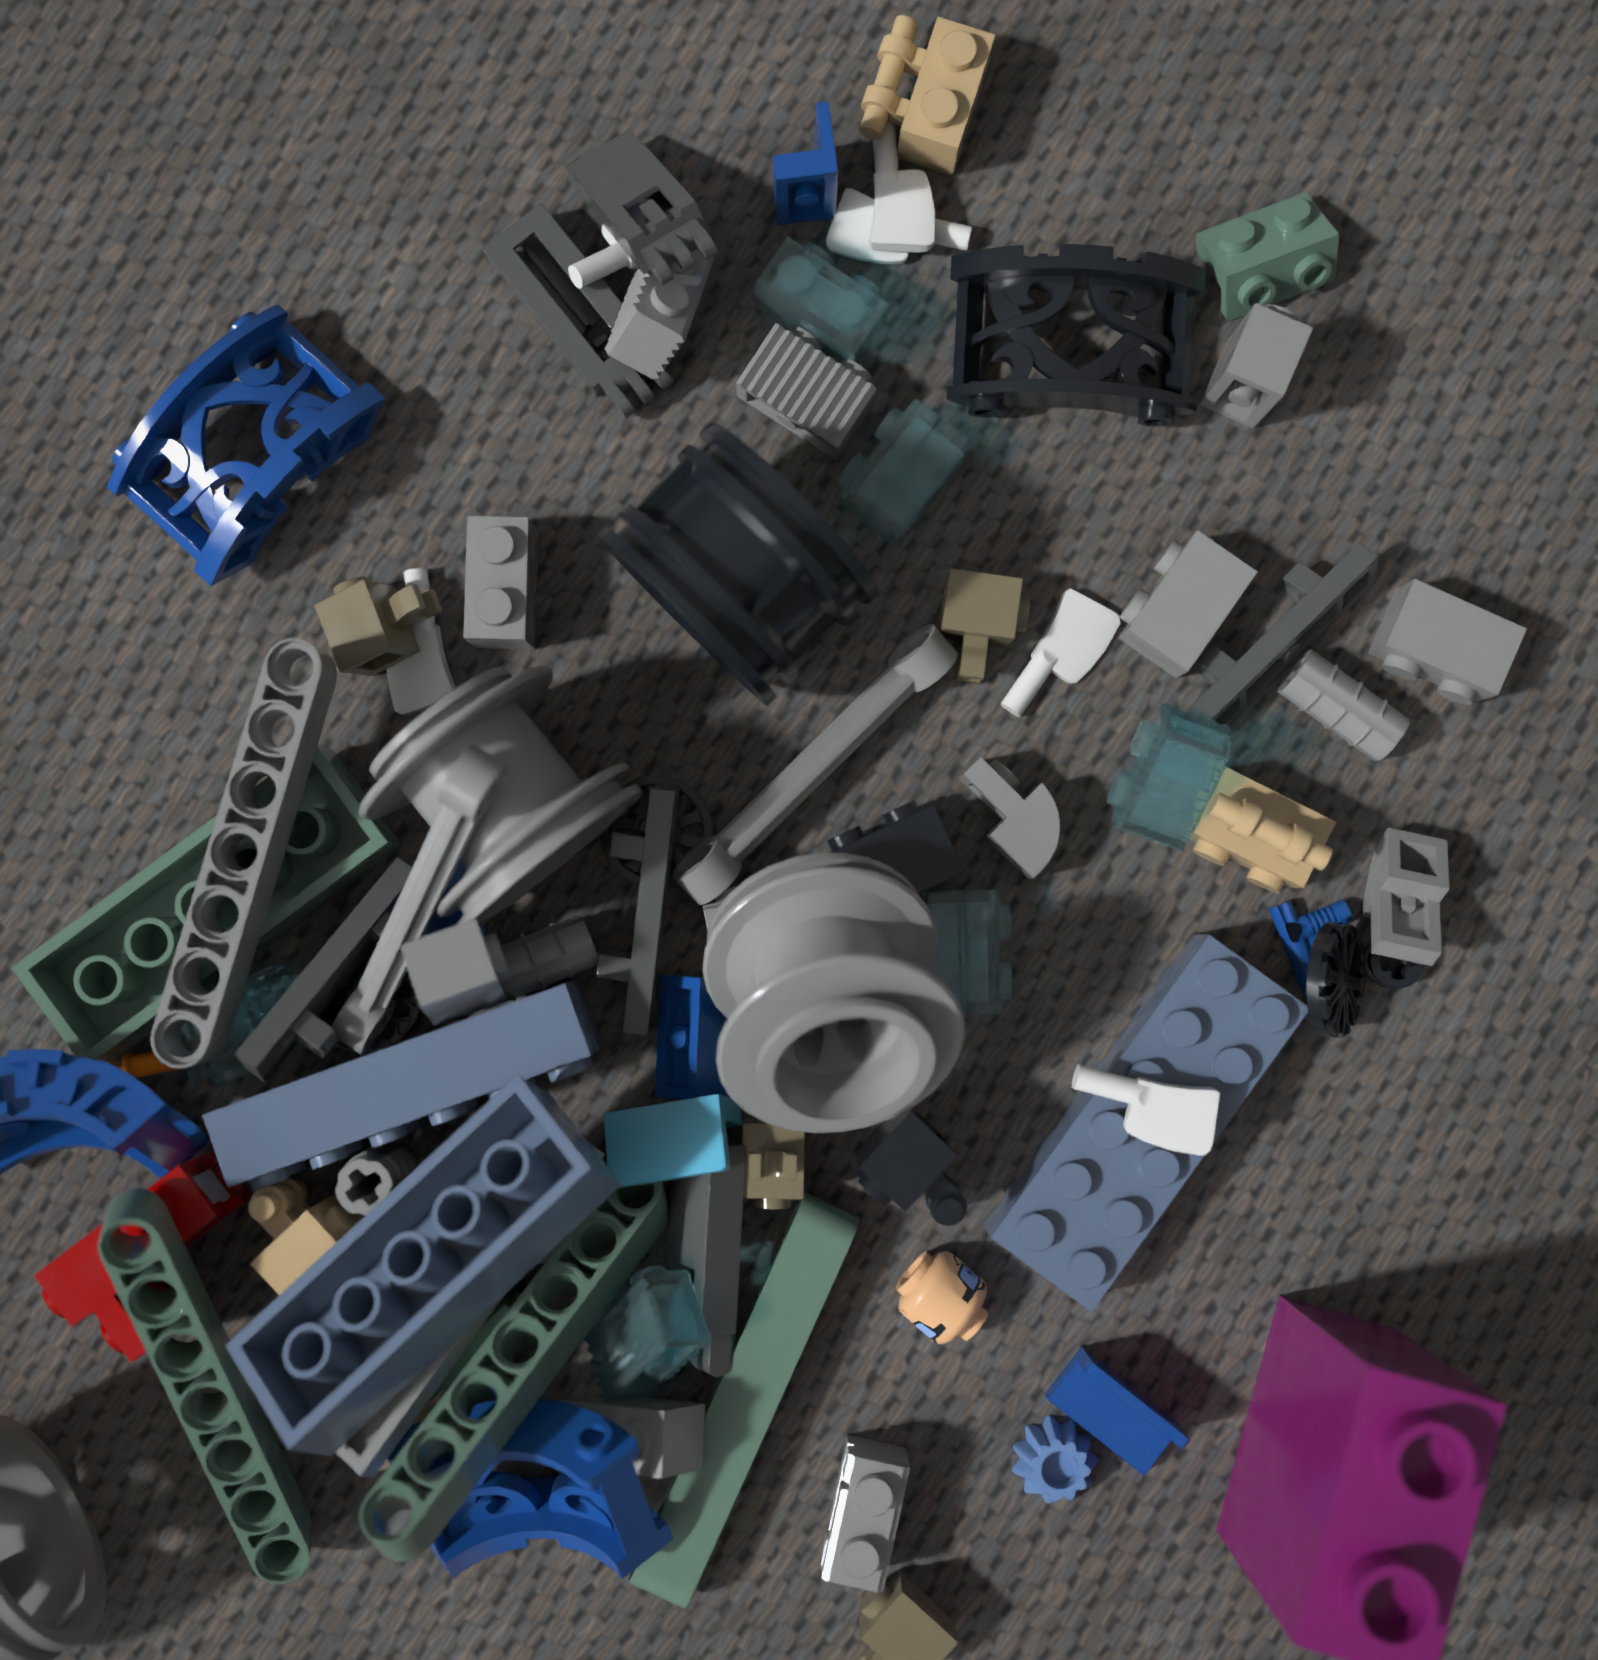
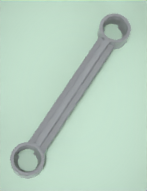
(464, 799)
(718, 858)

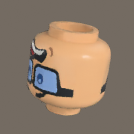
(942, 1297)

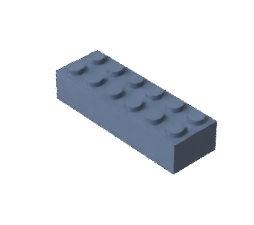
(394, 1087)
(1101, 1190)
(420, 1268)

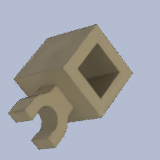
(981, 612)
(371, 623)
(772, 1164)
(904, 1624)

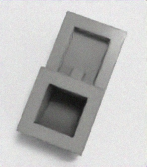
(1027, 824)
(1405, 895)

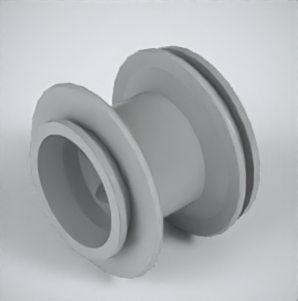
(538, 814)
(829, 994)

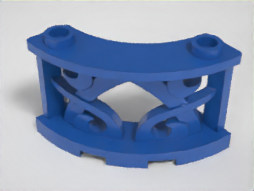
(183, 410)
(79, 1102)
(588, 1508)

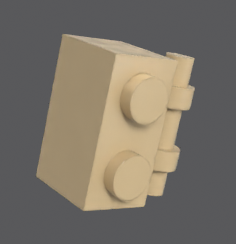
(943, 95)
(1262, 832)
(299, 1230)

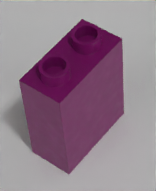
(1358, 1485)

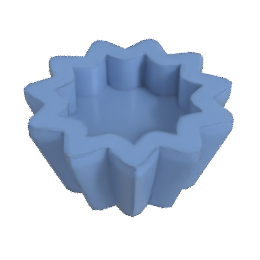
(1055, 1460)

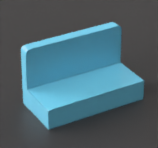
(670, 1139)

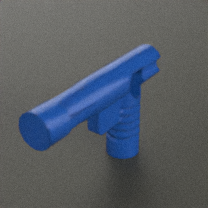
(1299, 950)

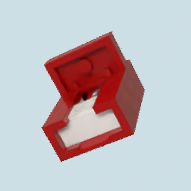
(78, 1282)

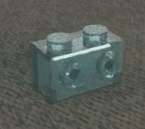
(809, 292)

